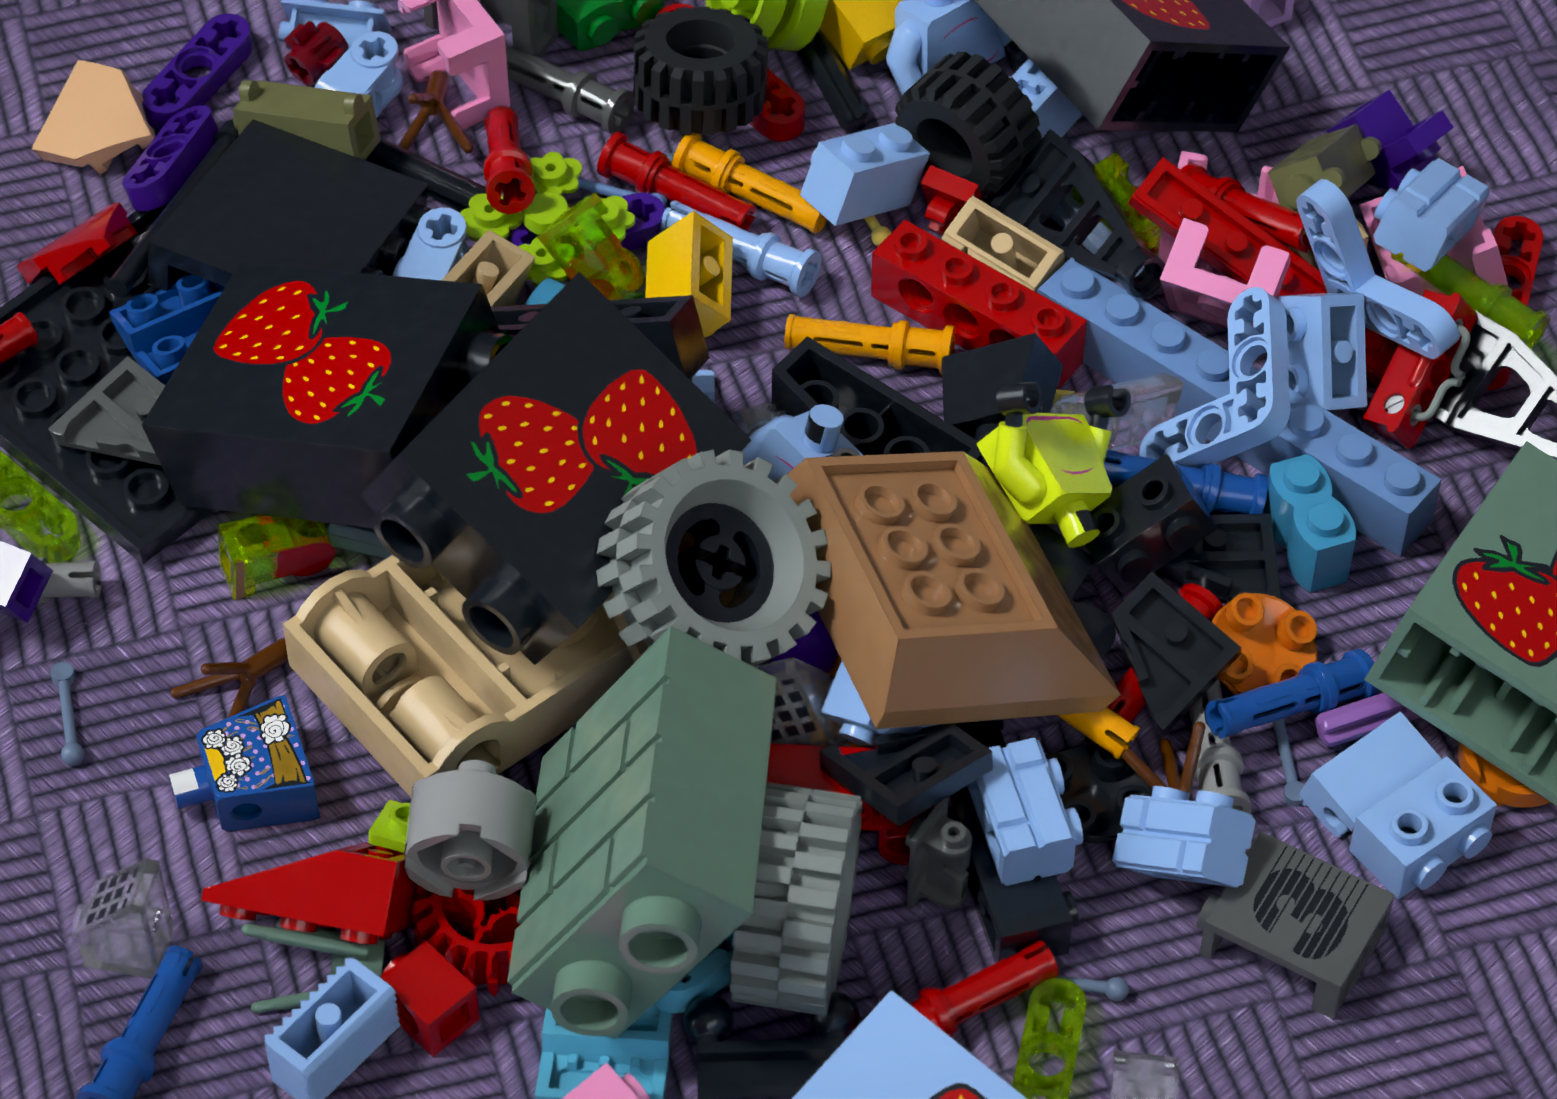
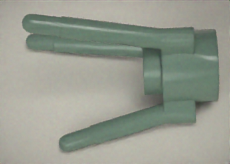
(321, 940)

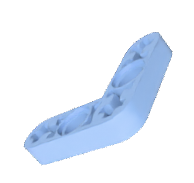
(1347, 269)
(1243, 410)

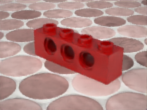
(950, 288)

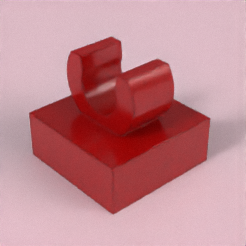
(945, 197)

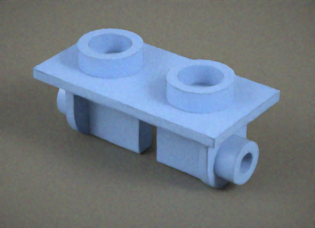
(350, 19)

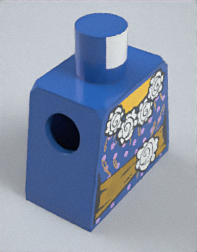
(251, 770)

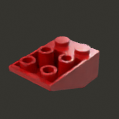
(347, 888)

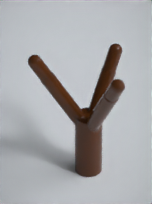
(431, 105)
(246, 672)
(1169, 763)

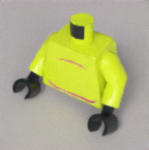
(1052, 460)

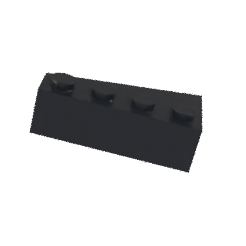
(873, 413)

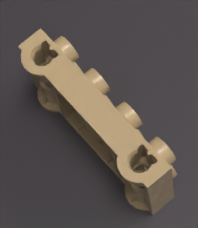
(424, 689)

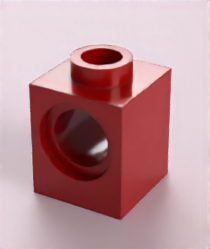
(431, 997)

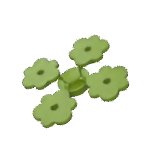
(551, 179)

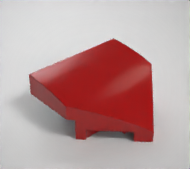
(80, 246)

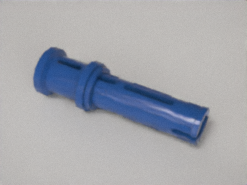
(1216, 488)
(1315, 689)
(130, 1058)

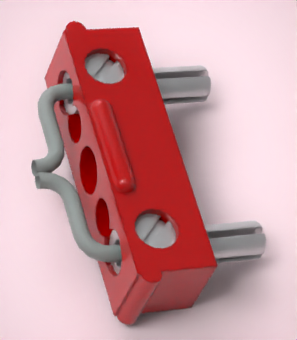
(1416, 383)

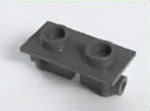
(938, 859)

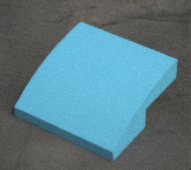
(573, 1057)

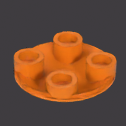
(1271, 637)

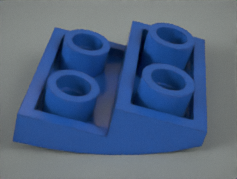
(164, 323)

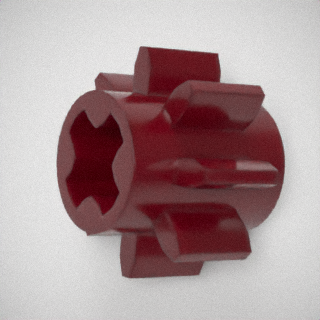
(313, 50)

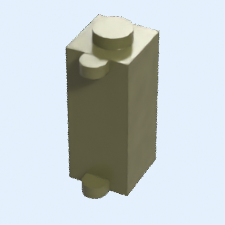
(320, 115)
(1335, 156)

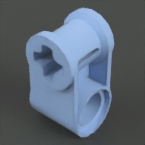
(367, 69)
(434, 245)

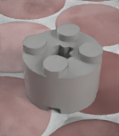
(470, 832)

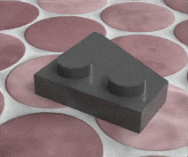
(112, 415)

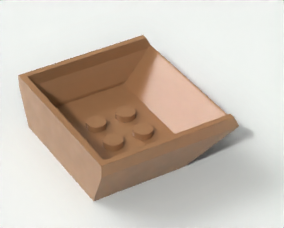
(944, 594)

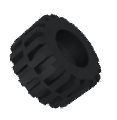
(700, 70)
(970, 120)

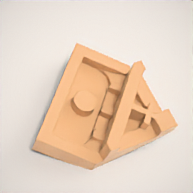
(94, 119)

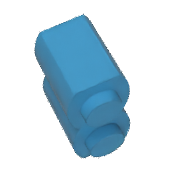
(1310, 523)

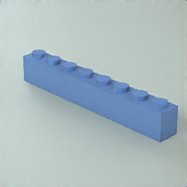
(1132, 340)

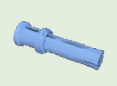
(761, 254)

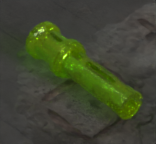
(1489, 300)

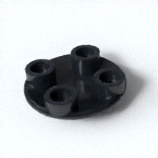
(1097, 789)

